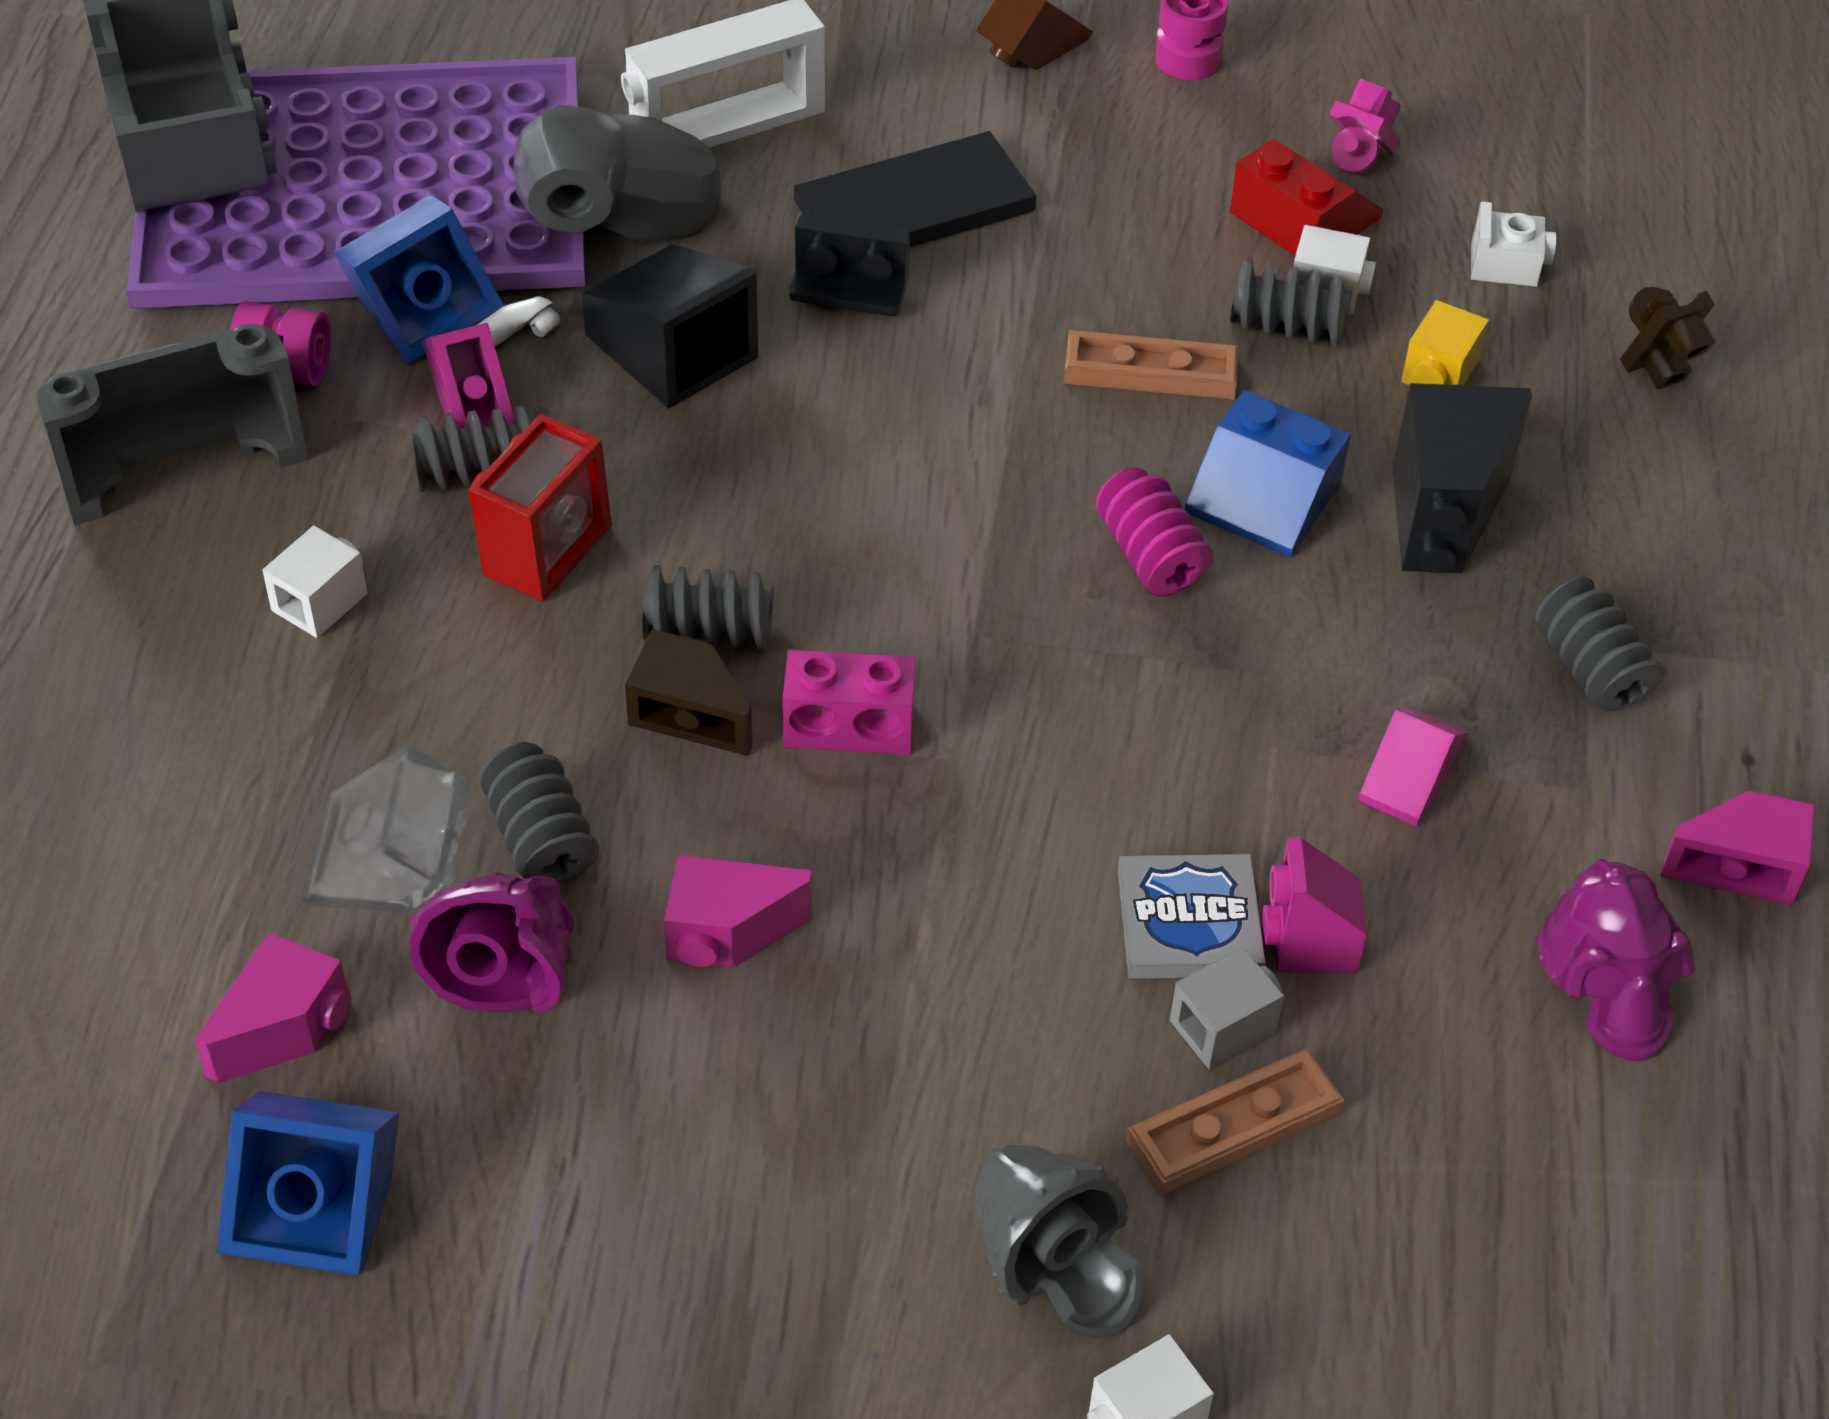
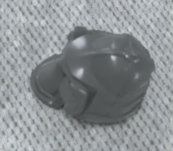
(1051, 1233)

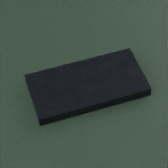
(926, 190)

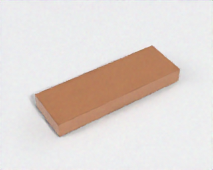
(1151, 364)
(1234, 1121)

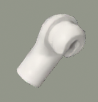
(515, 316)

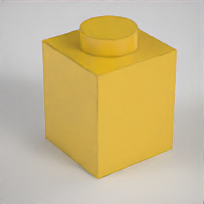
(1445, 346)

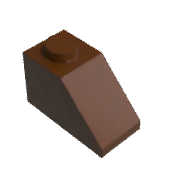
(1030, 32)

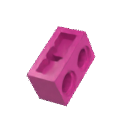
(848, 702)

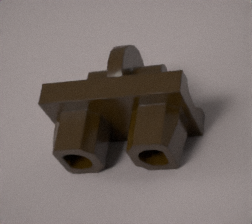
(1667, 335)

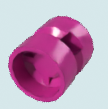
(1190, 37)
(303, 335)

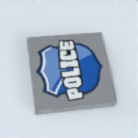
(1187, 912)

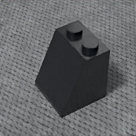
(676, 320)
(1453, 469)

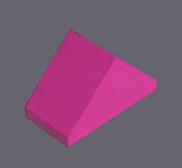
(1411, 764)

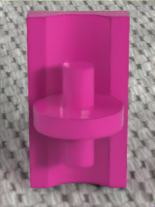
(1363, 125)

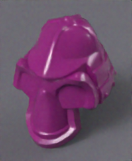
(495, 943)
(1622, 950)

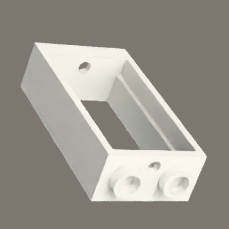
(725, 43)

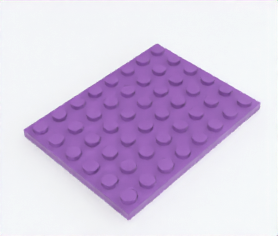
(348, 158)

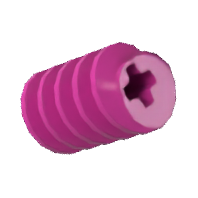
(1153, 531)

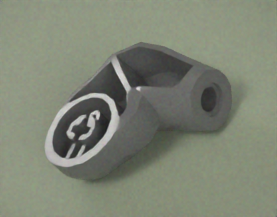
(615, 173)

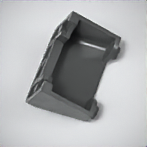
(168, 404)

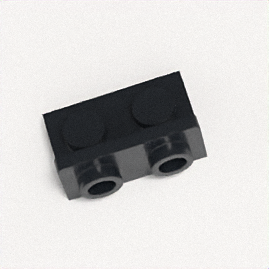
(850, 264)

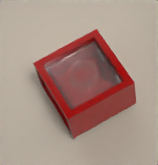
(540, 506)

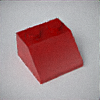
(1284, 191)

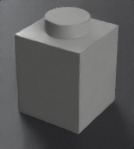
(1227, 1007)

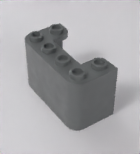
(178, 99)

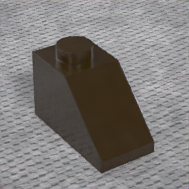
(687, 694)

